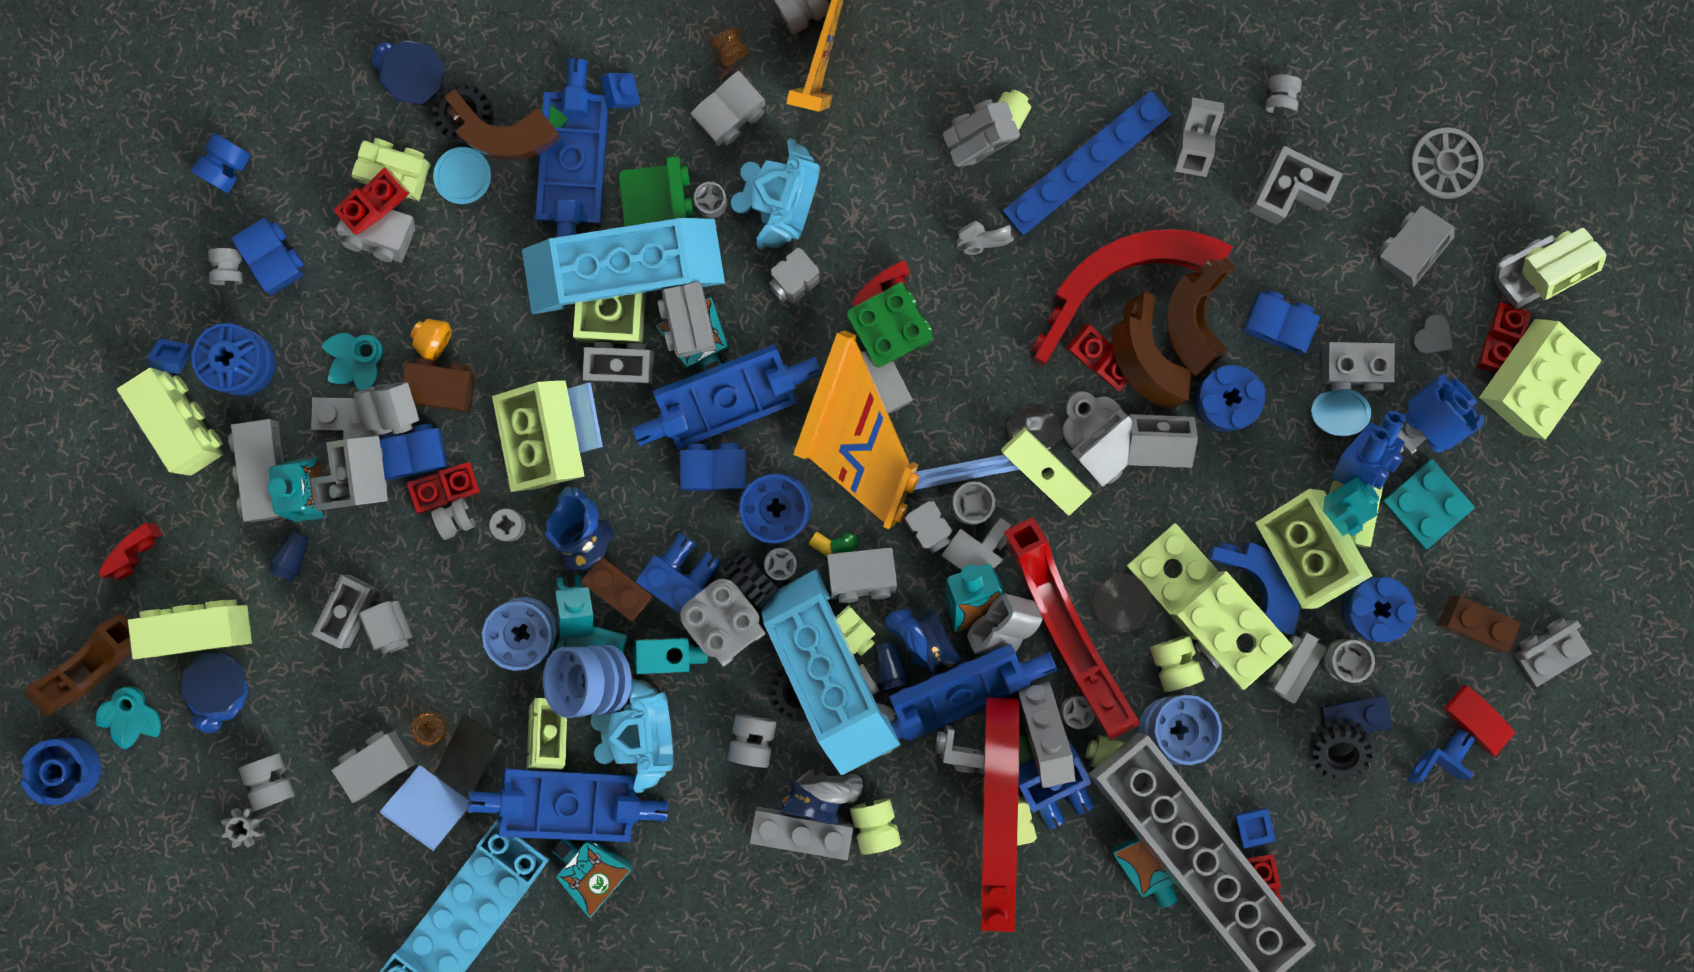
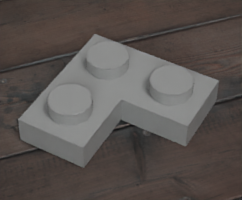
(338, 415)

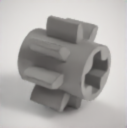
(250, 823)

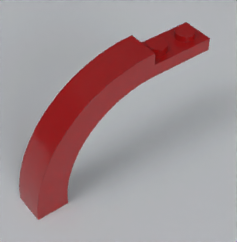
(1148, 247)
(1087, 670)
(1000, 815)

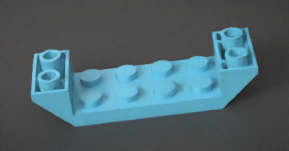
(622, 262)
(826, 674)
(471, 906)

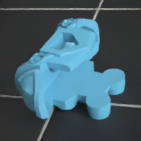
(780, 194)
(638, 735)

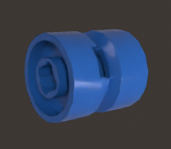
(220, 163)

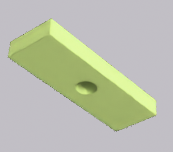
(1058, 483)

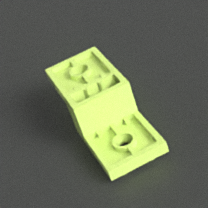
(1210, 606)

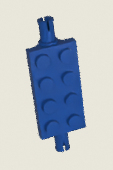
(574, 167)
(725, 397)
(964, 690)
(566, 805)

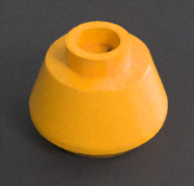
(430, 338)

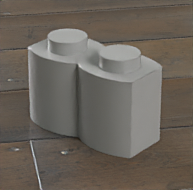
(729, 109)
(386, 408)
(1006, 623)
(386, 627)

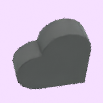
(1433, 337)

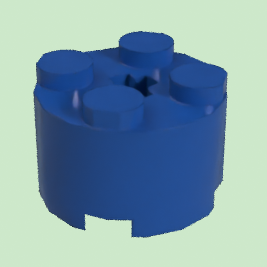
(1247, 392)
(1444, 413)
(1396, 615)
(79, 770)

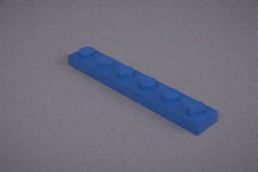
(1086, 163)

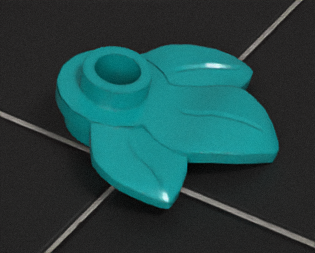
(349, 361)
(127, 722)

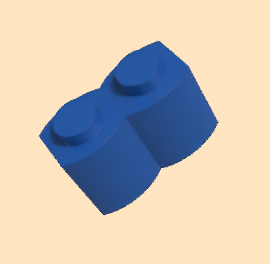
(268, 255)
(1280, 322)
(413, 452)
(712, 469)

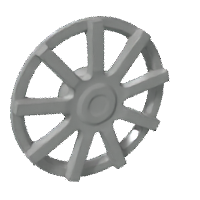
(1446, 163)

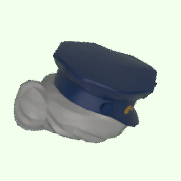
(821, 795)

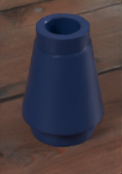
(289, 557)
(890, 668)

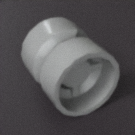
(799, 12)
(973, 503)
(1348, 660)
(751, 752)
(266, 782)

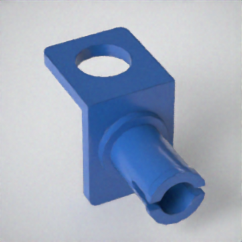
(1449, 759)

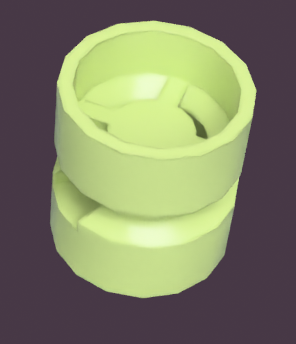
(1177, 663)
(875, 826)

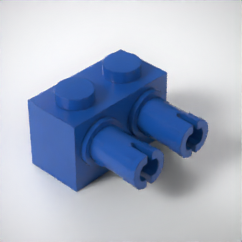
(1373, 453)
(671, 586)
(1045, 798)

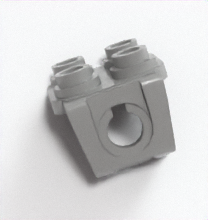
(721, 620)

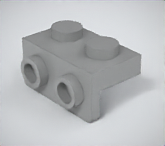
(1510, 276)
(1296, 666)
(962, 758)

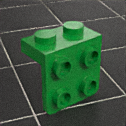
(655, 193)
(890, 325)

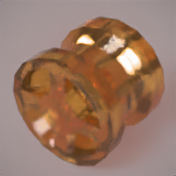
(730, 46)
(437, 728)

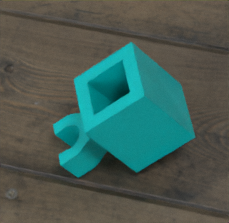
(1351, 506)
(573, 609)

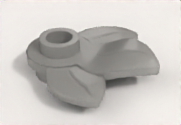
(974, 238)
(1079, 425)

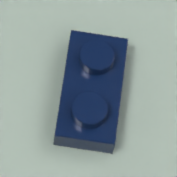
(1370, 712)

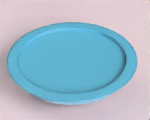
(462, 175)
(1341, 412)

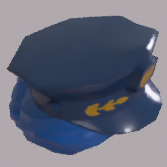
(409, 71)
(577, 530)
(923, 639)
(213, 690)

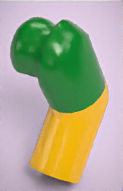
(841, 545)

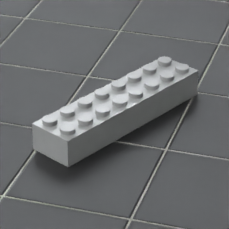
(1200, 857)

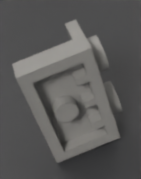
(1551, 652)

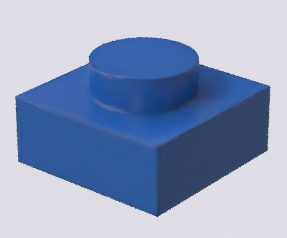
(620, 90)
(169, 356)
(1254, 827)

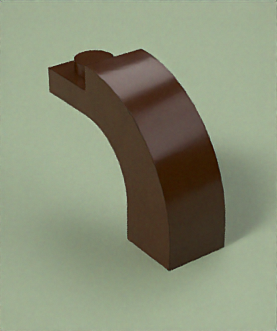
(514, 142)
(1188, 321)
(1140, 359)
(85, 670)

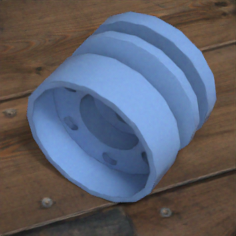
(501, 637)
(586, 680)
(1198, 727)

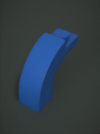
(1277, 596)

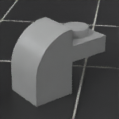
(1197, 137)
(966, 550)

